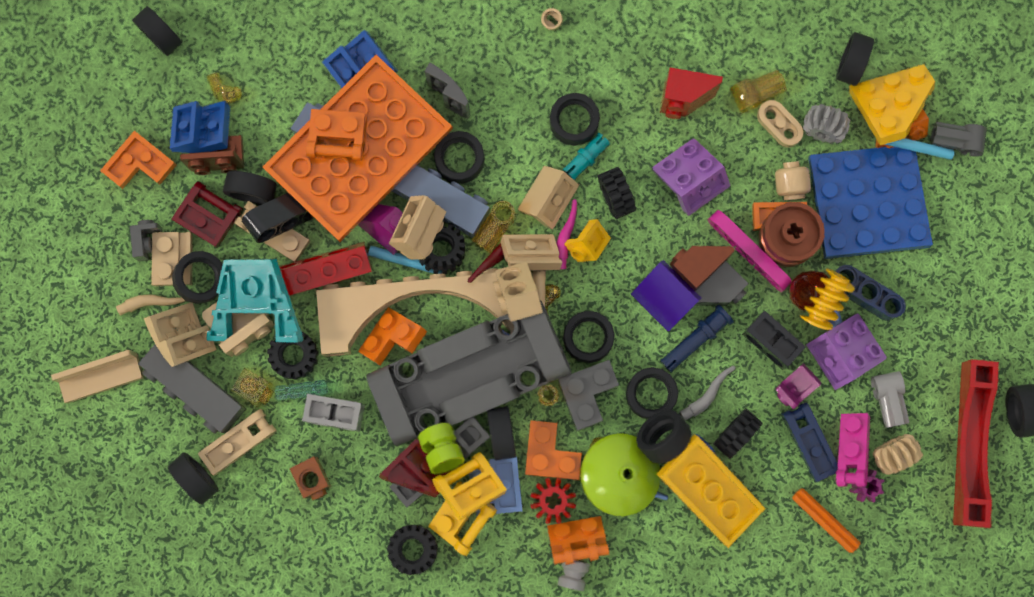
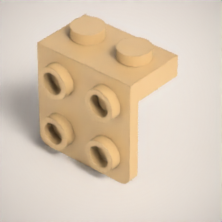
(246, 329)

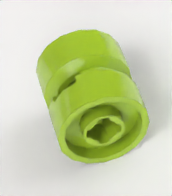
(440, 446)

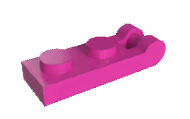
(853, 449)

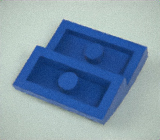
(350, 59)
(200, 128)

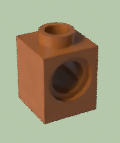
(300, 473)

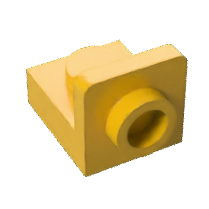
(589, 243)

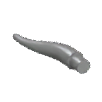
(704, 402)

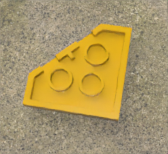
(893, 101)

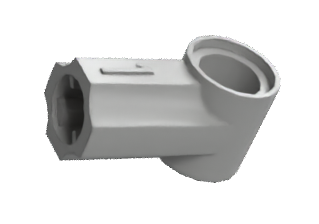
(889, 393)

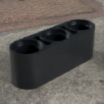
(275, 218)

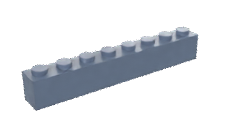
(461, 209)

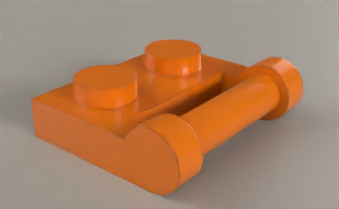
(336, 126)

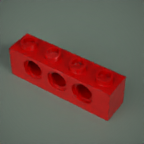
(326, 268)

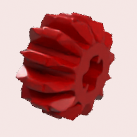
(548, 493)

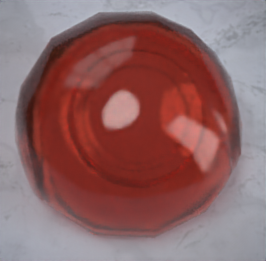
(804, 287)

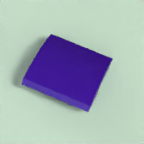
(665, 295)

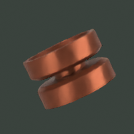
(802, 223)

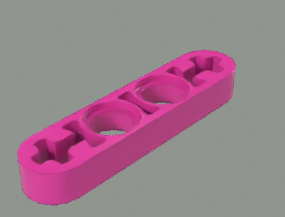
(749, 250)

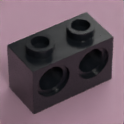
(773, 340)

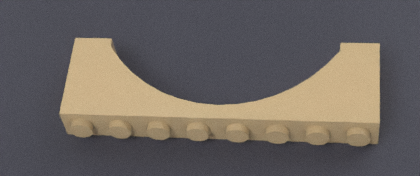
(348, 310)

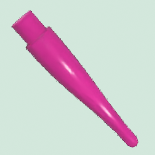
(565, 234)

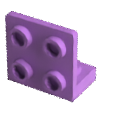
(693, 175)
(846, 351)

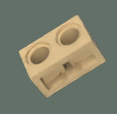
(517, 292)

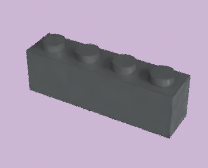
(195, 389)

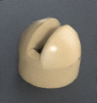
(555, 14)

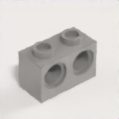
(333, 412)

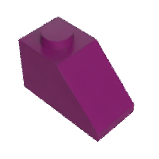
(381, 224)

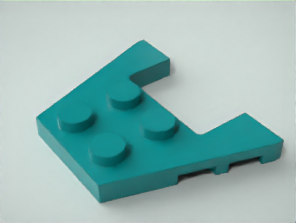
(253, 288)

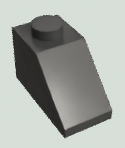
(722, 287)

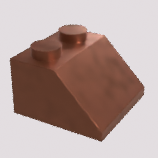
(699, 263)

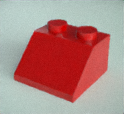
(687, 92)

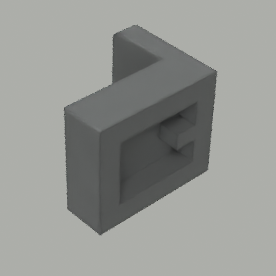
(140, 242)

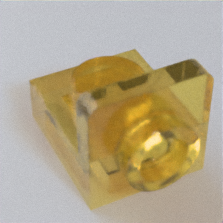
(253, 388)

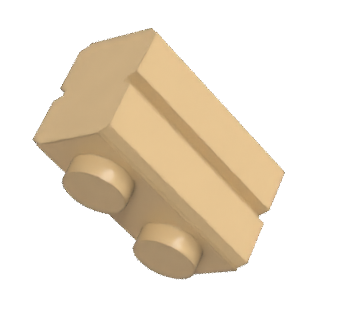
(418, 227)

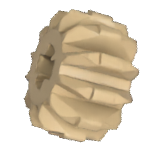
(897, 454)

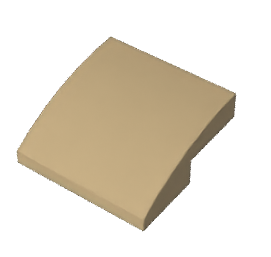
(179, 334)

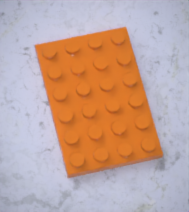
(396, 138)

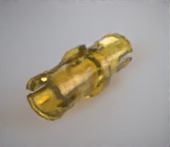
(553, 390)

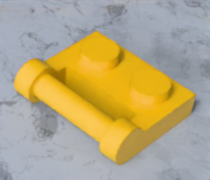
(475, 492)
(448, 526)

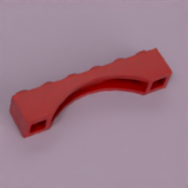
(976, 403)

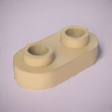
(782, 122)

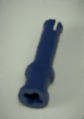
(706, 330)

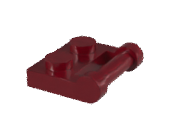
(203, 222)

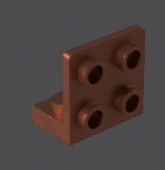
(224, 159)

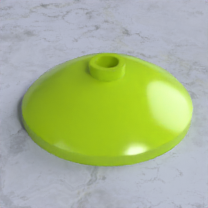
(604, 478)

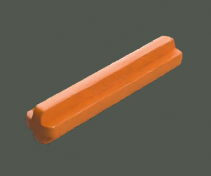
(826, 520)

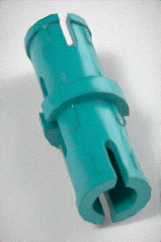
(586, 156)

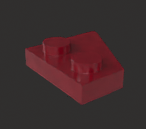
(412, 471)

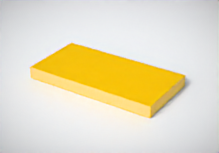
(711, 491)

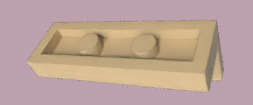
(99, 376)

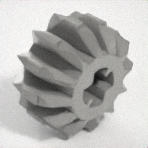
(826, 124)

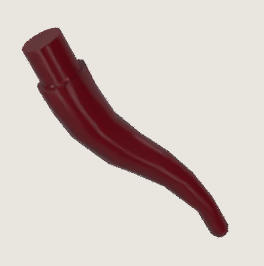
(494, 258)

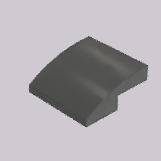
(452, 94)

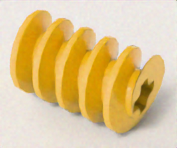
(828, 300)

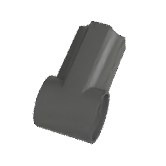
(965, 138)

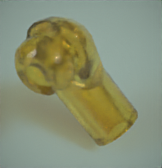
(223, 92)

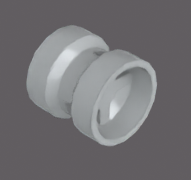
(573, 575)

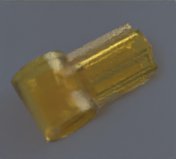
(752, 93)
(493, 228)

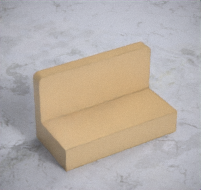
(549, 196)

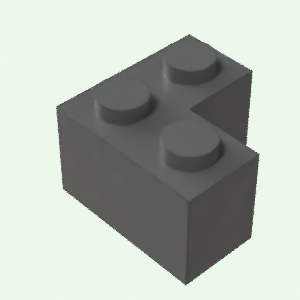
(581, 388)

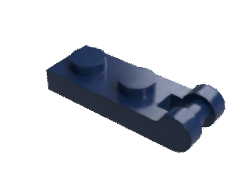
(811, 442)

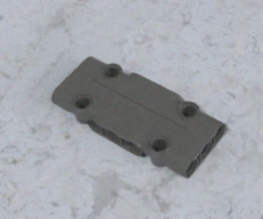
(467, 374)

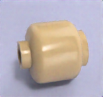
(792, 181)

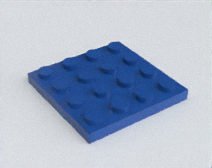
(870, 201)

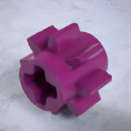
(873, 490)

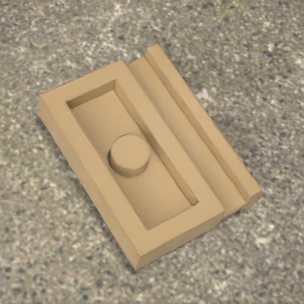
(536, 249)
(166, 253)

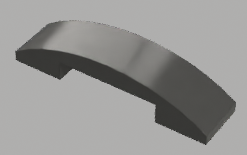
(468, 437)

